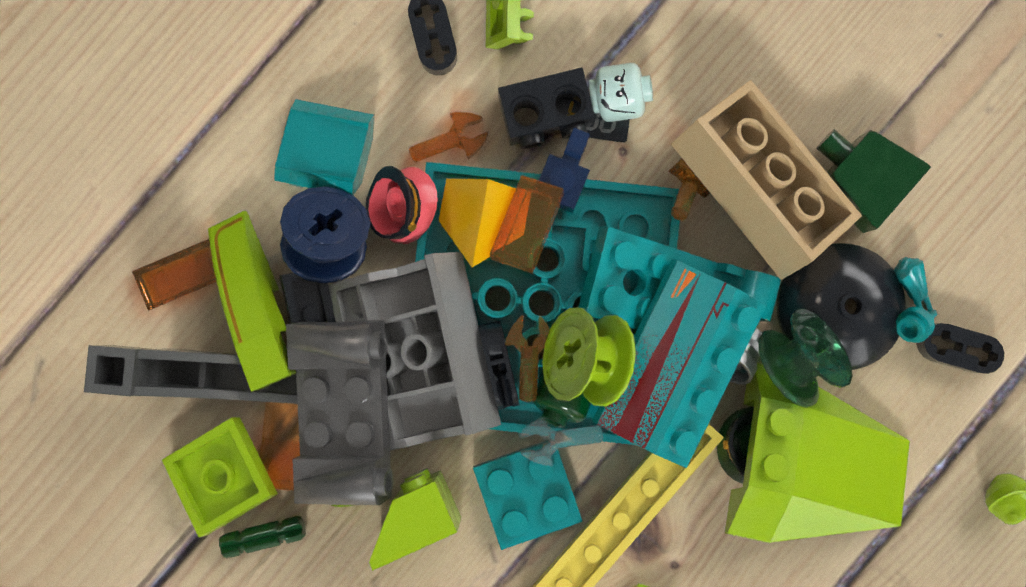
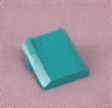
(324, 147)

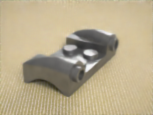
(341, 412)

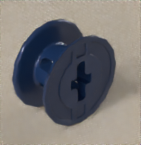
(324, 234)

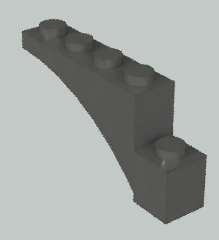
(176, 374)

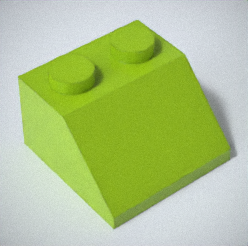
(417, 518)

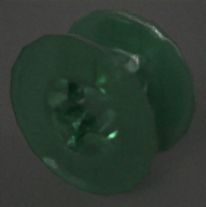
(799, 361)

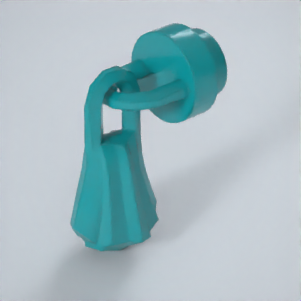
(914, 323)

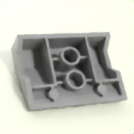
(434, 347)

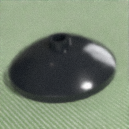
(829, 281)

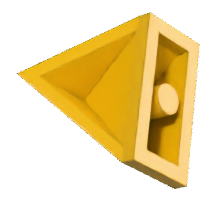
(473, 215)

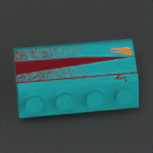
(682, 362)

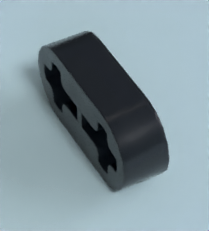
(423, 36)
(957, 357)

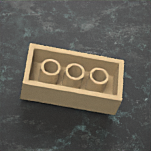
(766, 180)

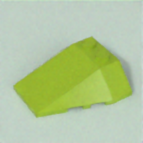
(815, 469)

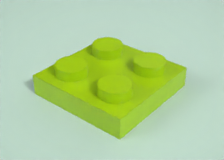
(219, 476)

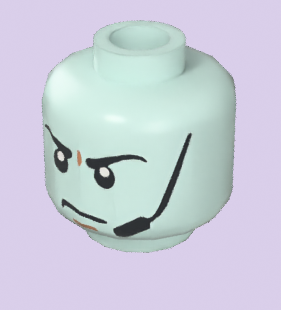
(620, 92)

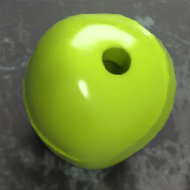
(1007, 498)

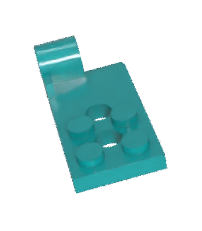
(620, 252)

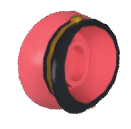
(401, 204)

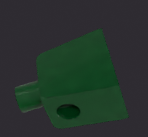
(872, 174)

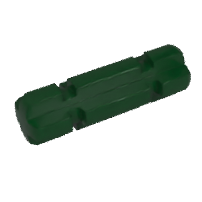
(262, 537)

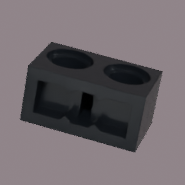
(541, 96)

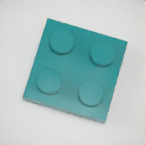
(526, 496)

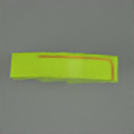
(248, 301)

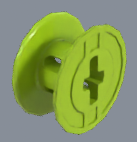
(588, 357)

